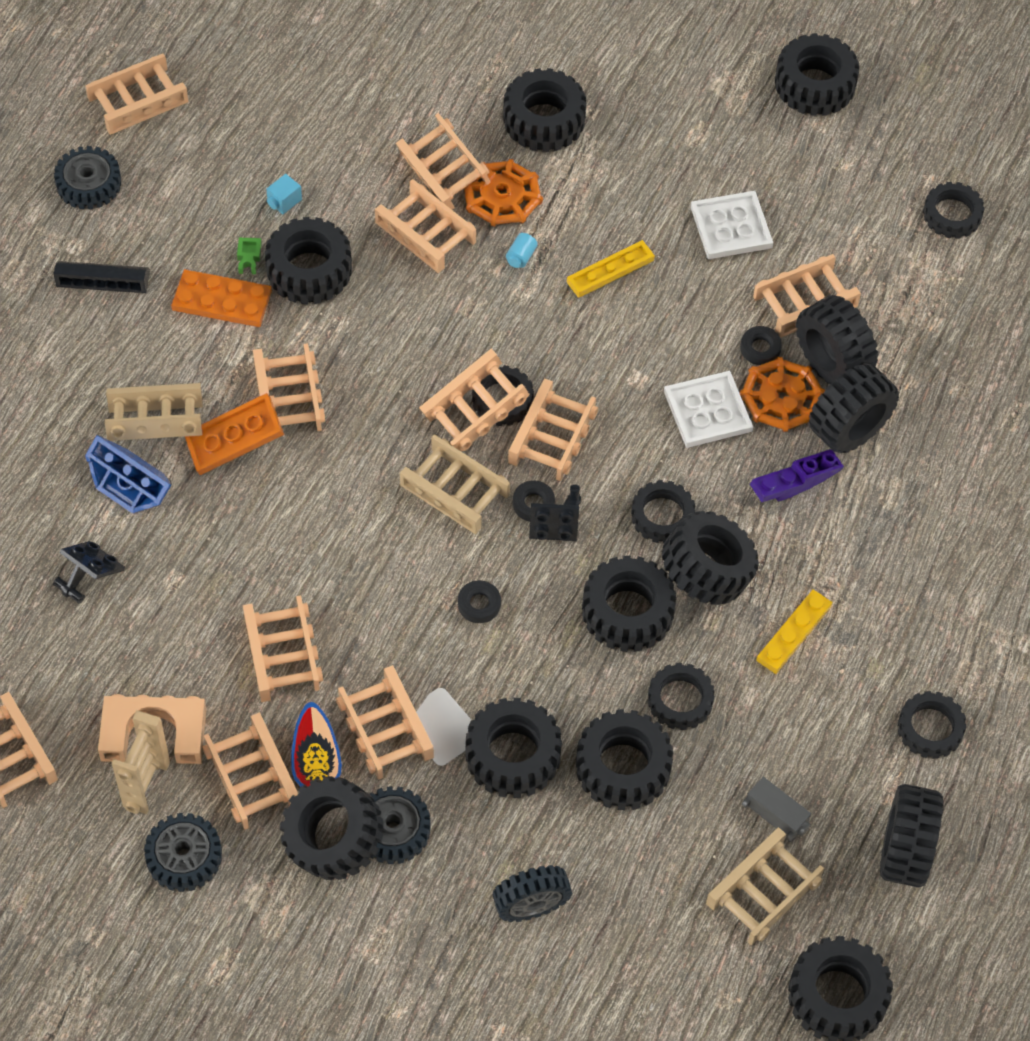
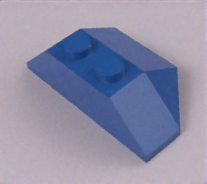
(125, 476)

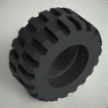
(821, 54)
(544, 131)
(311, 283)
(835, 337)
(853, 408)
(698, 574)
(632, 576)
(518, 718)
(624, 730)
(307, 811)
(911, 835)
(847, 958)

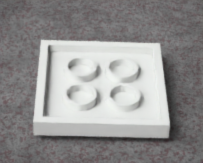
(731, 225)
(708, 409)

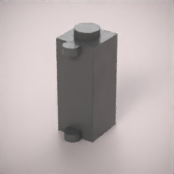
(778, 809)

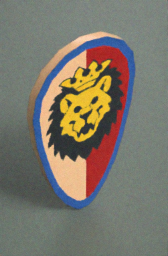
(314, 747)

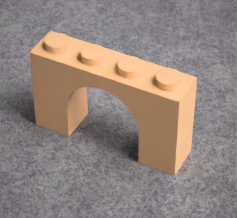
(185, 714)

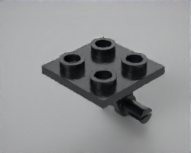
(556, 520)
(90, 560)

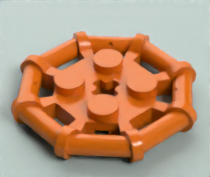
(506, 202)
(776, 383)

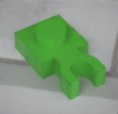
(248, 253)

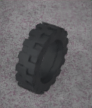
(950, 227)
(516, 378)
(655, 491)
(681, 673)
(939, 703)

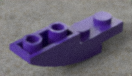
(798, 478)

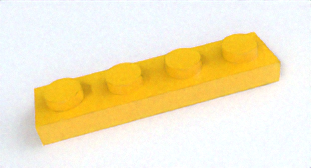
(610, 268)
(794, 631)

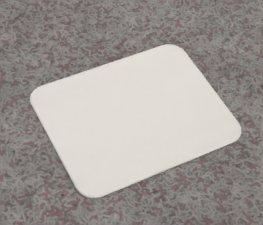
(444, 724)

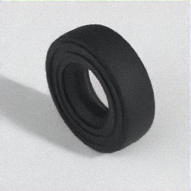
(762, 333)
(526, 489)
(479, 588)

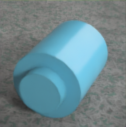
(521, 250)

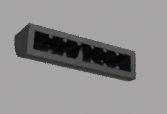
(101, 277)

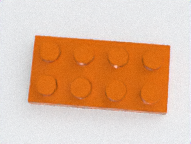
(221, 298)
(234, 434)

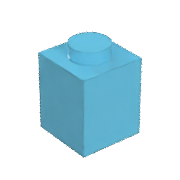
(284, 194)

